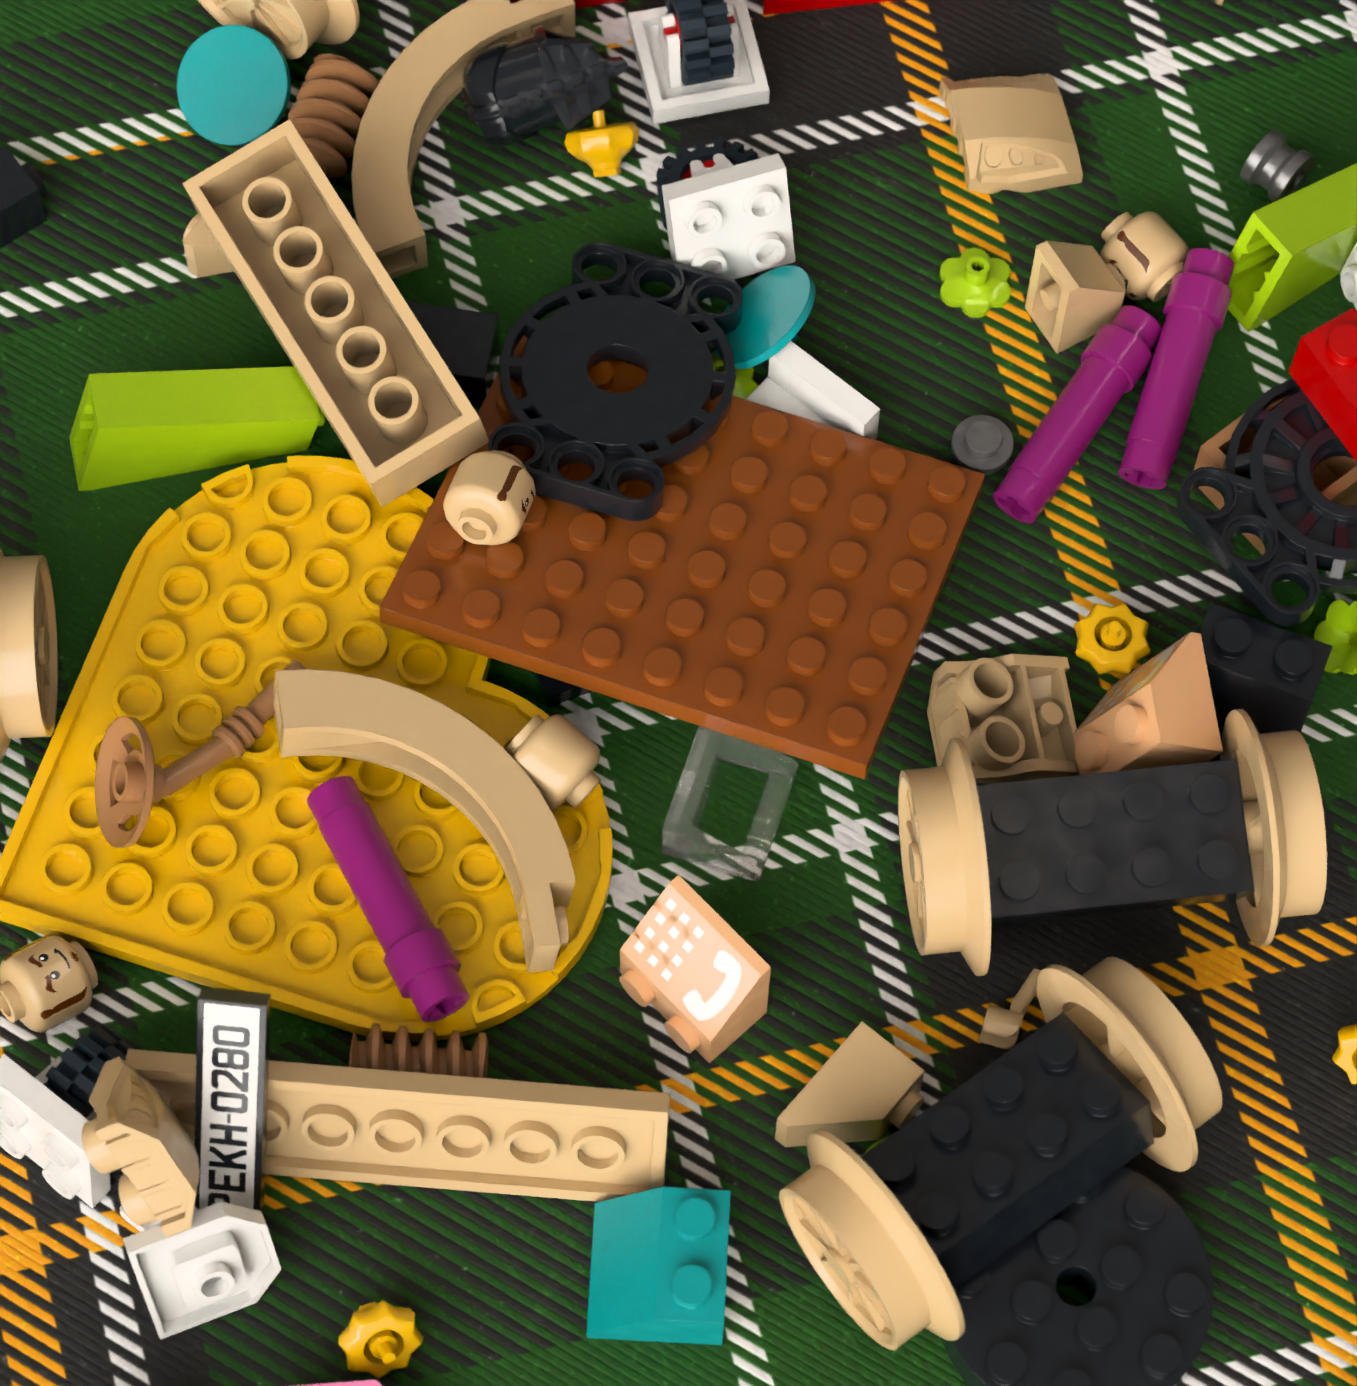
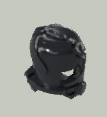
(535, 84)

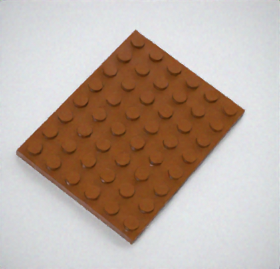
(756, 601)

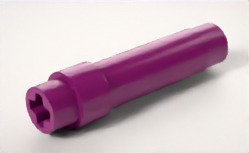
(1192, 317)
(1106, 372)
(413, 948)

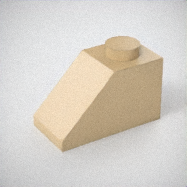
(1072, 292)
(855, 1093)

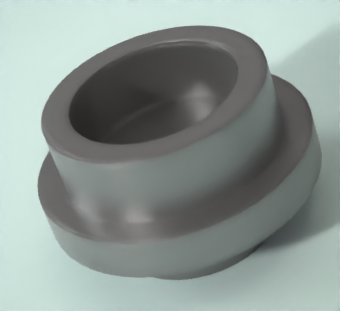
(982, 444)

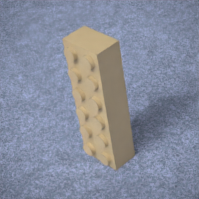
(336, 313)

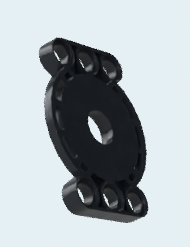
(629, 432)
(1278, 506)

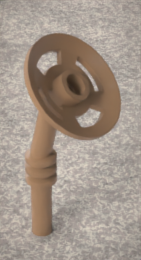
(138, 782)

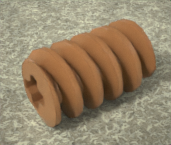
(331, 110)
(424, 1058)

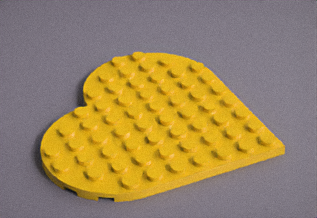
(233, 865)

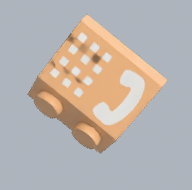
(1153, 715)
(694, 972)

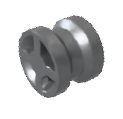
(1277, 166)

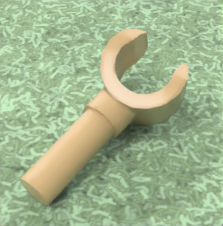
(1003, 1025)

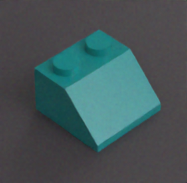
(660, 1266)

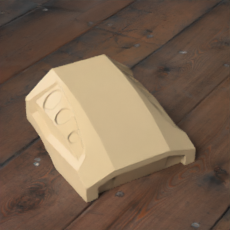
(1012, 133)
(1009, 715)
(148, 1144)

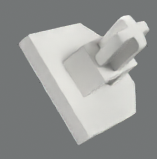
(203, 1270)

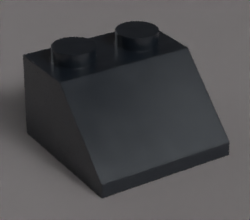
(1260, 670)

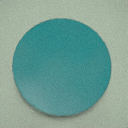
(233, 85)
(771, 315)

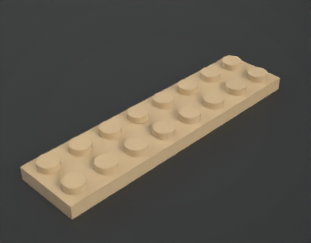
(444, 1129)

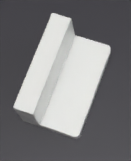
(812, 391)

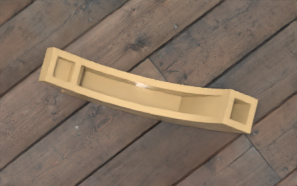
(409, 102)
(450, 754)

